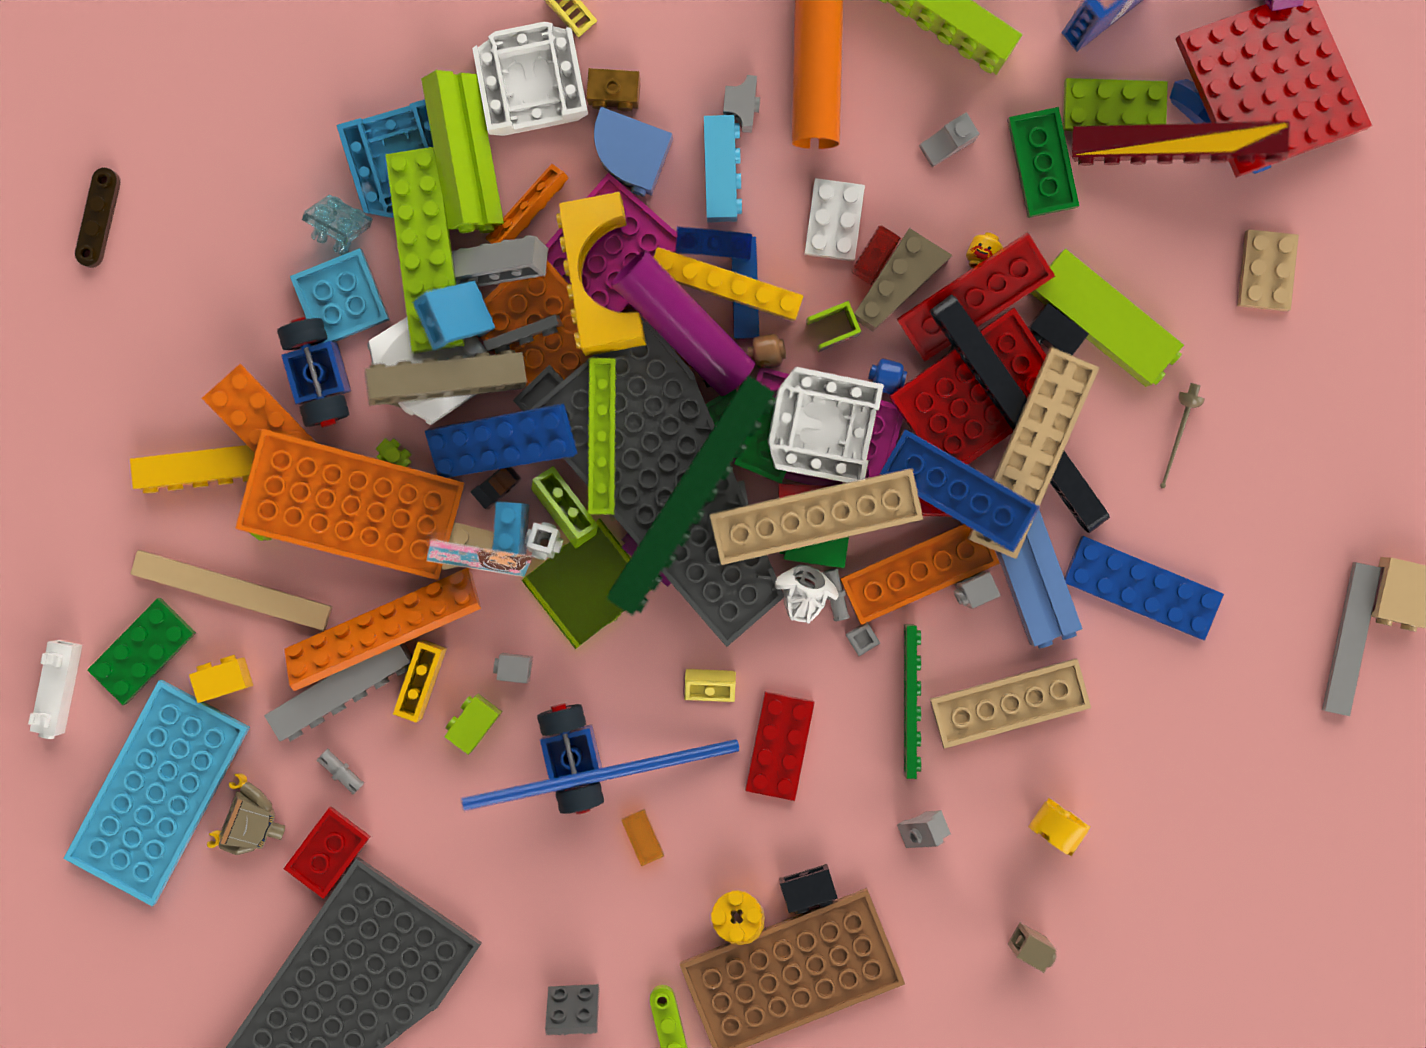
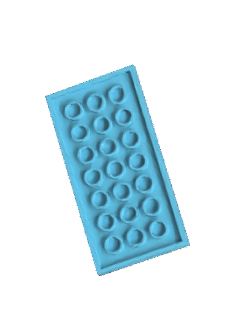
(156, 792)

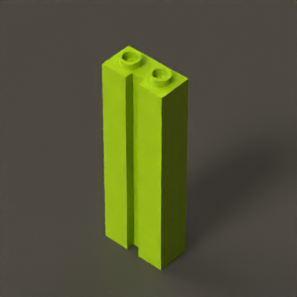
(462, 151)
(1109, 319)

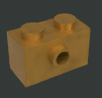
(613, 89)

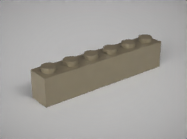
(445, 378)

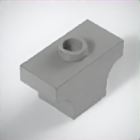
(742, 102)
(924, 830)

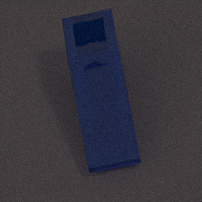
(712, 243)

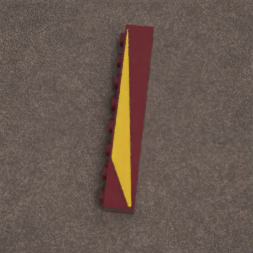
(1181, 142)

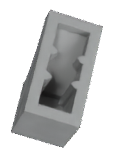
(949, 139)

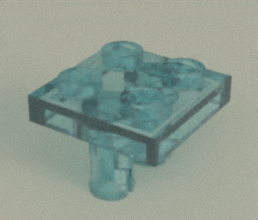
(337, 220)

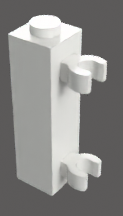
(55, 688)

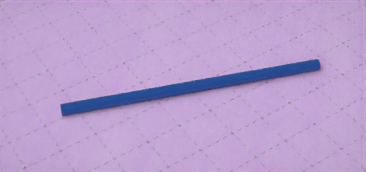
(598, 775)

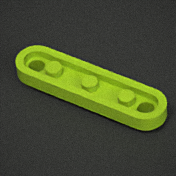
(667, 1018)

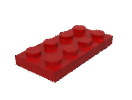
(779, 746)

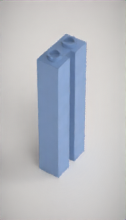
(1040, 589)

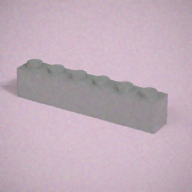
(336, 690)

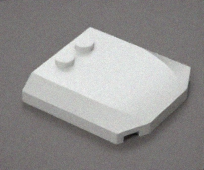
(529, 79)
(395, 346)
(823, 424)

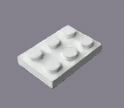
(834, 219)

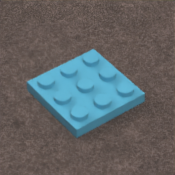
(341, 295)

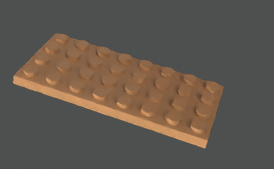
(792, 973)

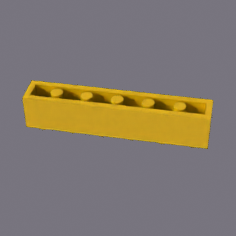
(730, 285)
(191, 468)

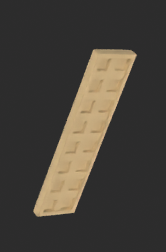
(1042, 432)

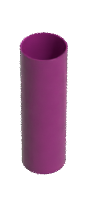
(683, 323)

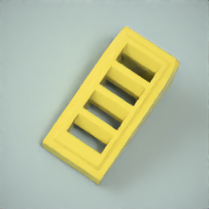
(557, 8)

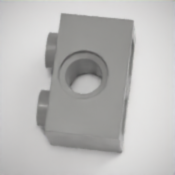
(976, 590)

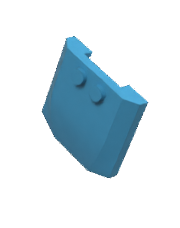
(370, 139)

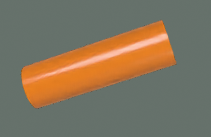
(817, 73)

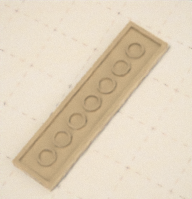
(816, 516)

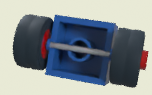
(314, 372)
(568, 750)

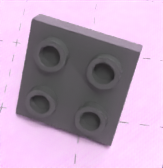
(572, 1009)

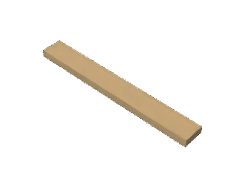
(231, 590)

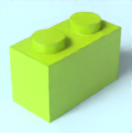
(472, 723)

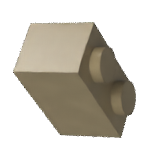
(1032, 947)

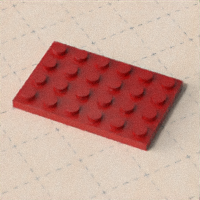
(951, 406)

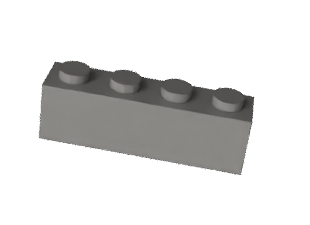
(501, 261)

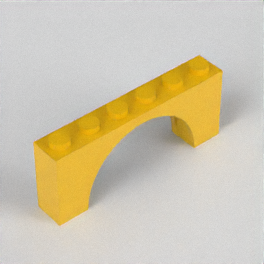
(583, 225)

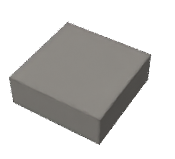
(862, 638)

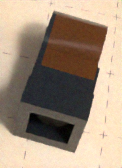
(496, 487)

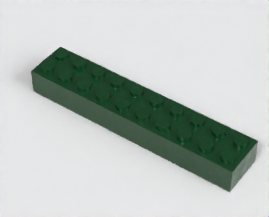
(690, 495)

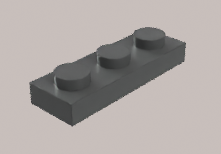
(524, 334)

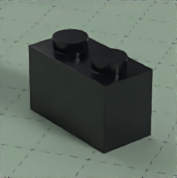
(1057, 330)
(808, 889)

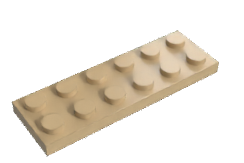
(1010, 703)

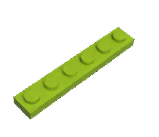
(601, 435)

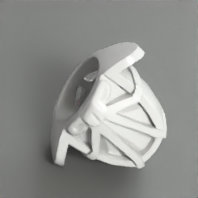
(802, 602)

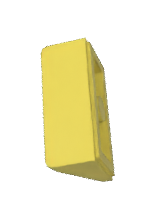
(710, 685)

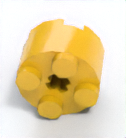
(1059, 827)
(752, 916)

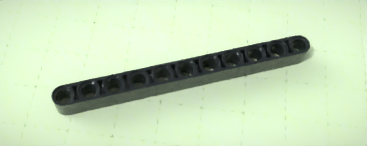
(1010, 402)

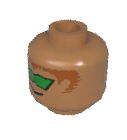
(767, 351)

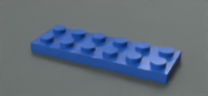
(501, 441)
(963, 491)
(1143, 588)

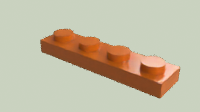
(529, 205)

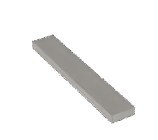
(1351, 638)

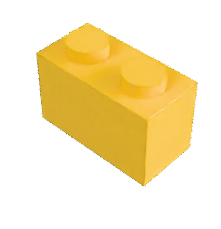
(220, 679)

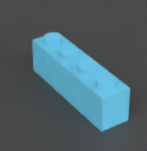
(721, 168)

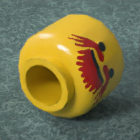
(982, 248)

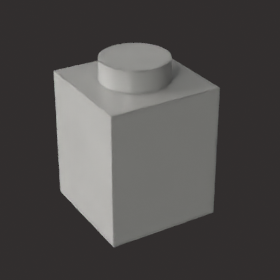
(513, 667)

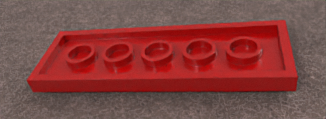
(981, 292)

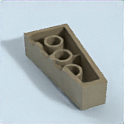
(903, 274)

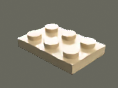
(1268, 270)

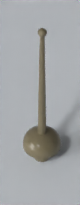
(1190, 400)

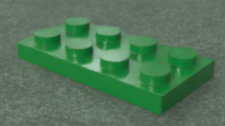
(1043, 162)
(141, 651)

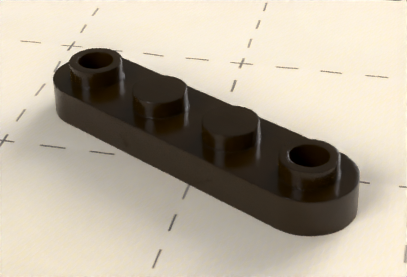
(97, 217)

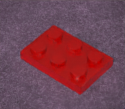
(327, 852)

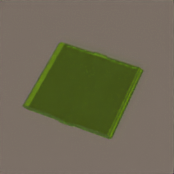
(576, 585)

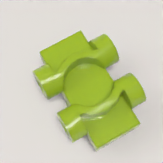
(389, 451)

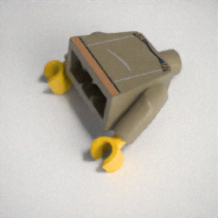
(247, 821)

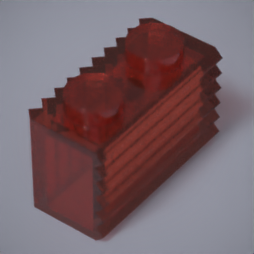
(875, 254)

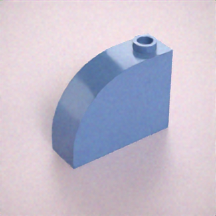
(631, 150)

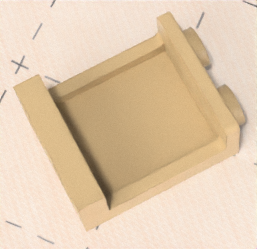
(1401, 594)

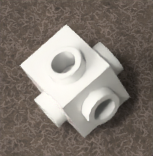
(537, 534)

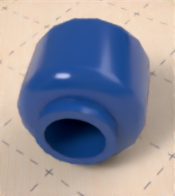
(889, 374)

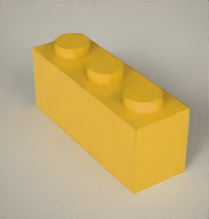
(419, 681)

